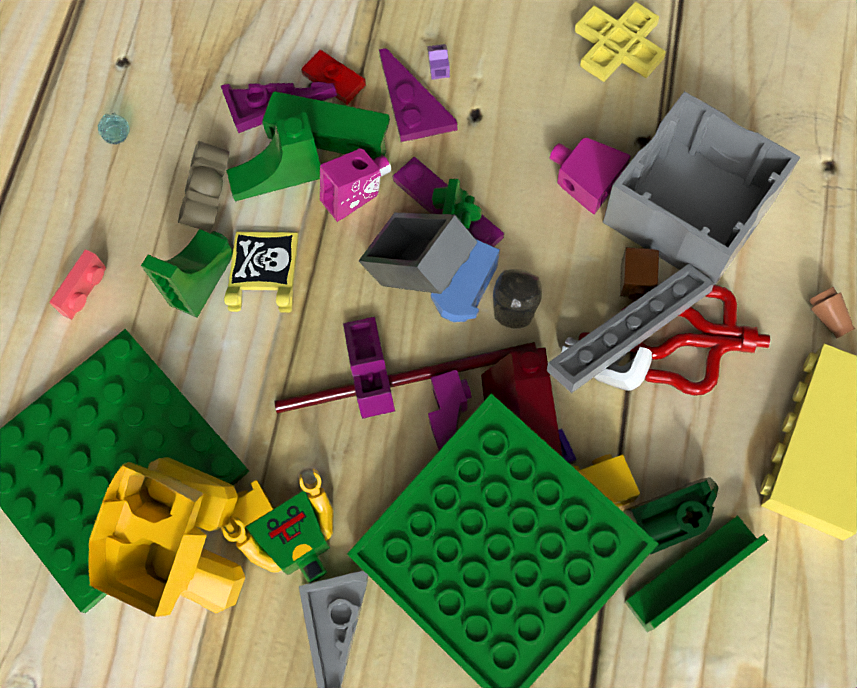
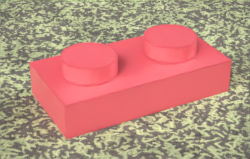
(78, 284)

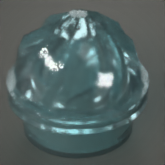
(113, 128)

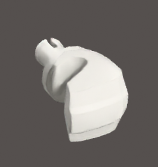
(623, 377)

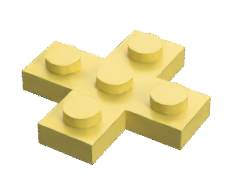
(619, 41)

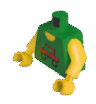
(290, 534)

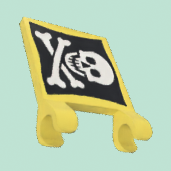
(263, 263)

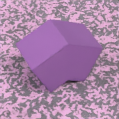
(438, 61)

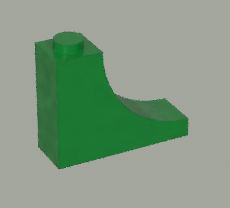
(284, 163)
(193, 273)

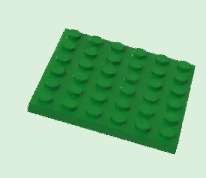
(75, 440)
(501, 549)

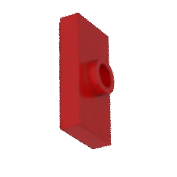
(329, 70)

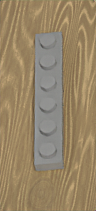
(629, 328)

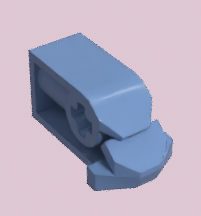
(468, 285)

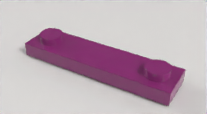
(420, 183)

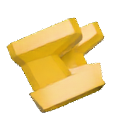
(149, 542)

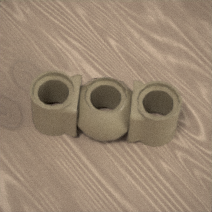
(203, 186)

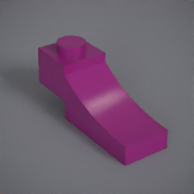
(368, 368)
(451, 399)

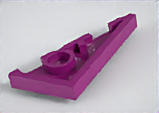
(250, 104)
(413, 106)

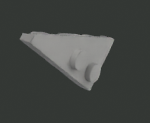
(331, 619)

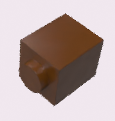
(638, 272)

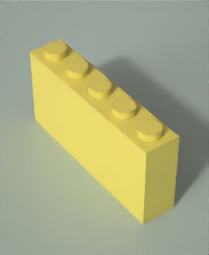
(818, 457)

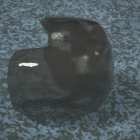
(516, 298)

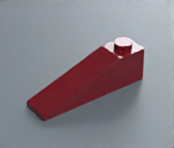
(526, 390)

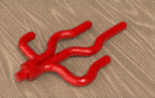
(718, 337)

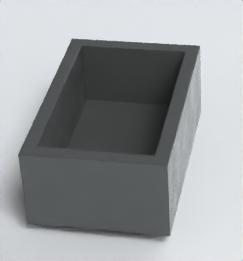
(418, 251)

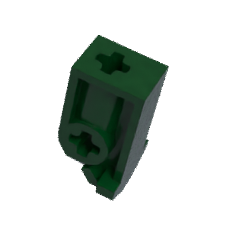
(663, 514)

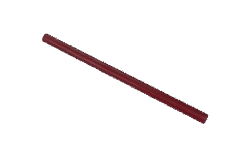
(399, 378)

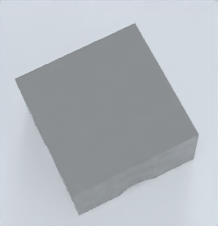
(698, 188)

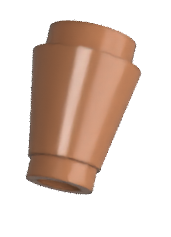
(832, 311)

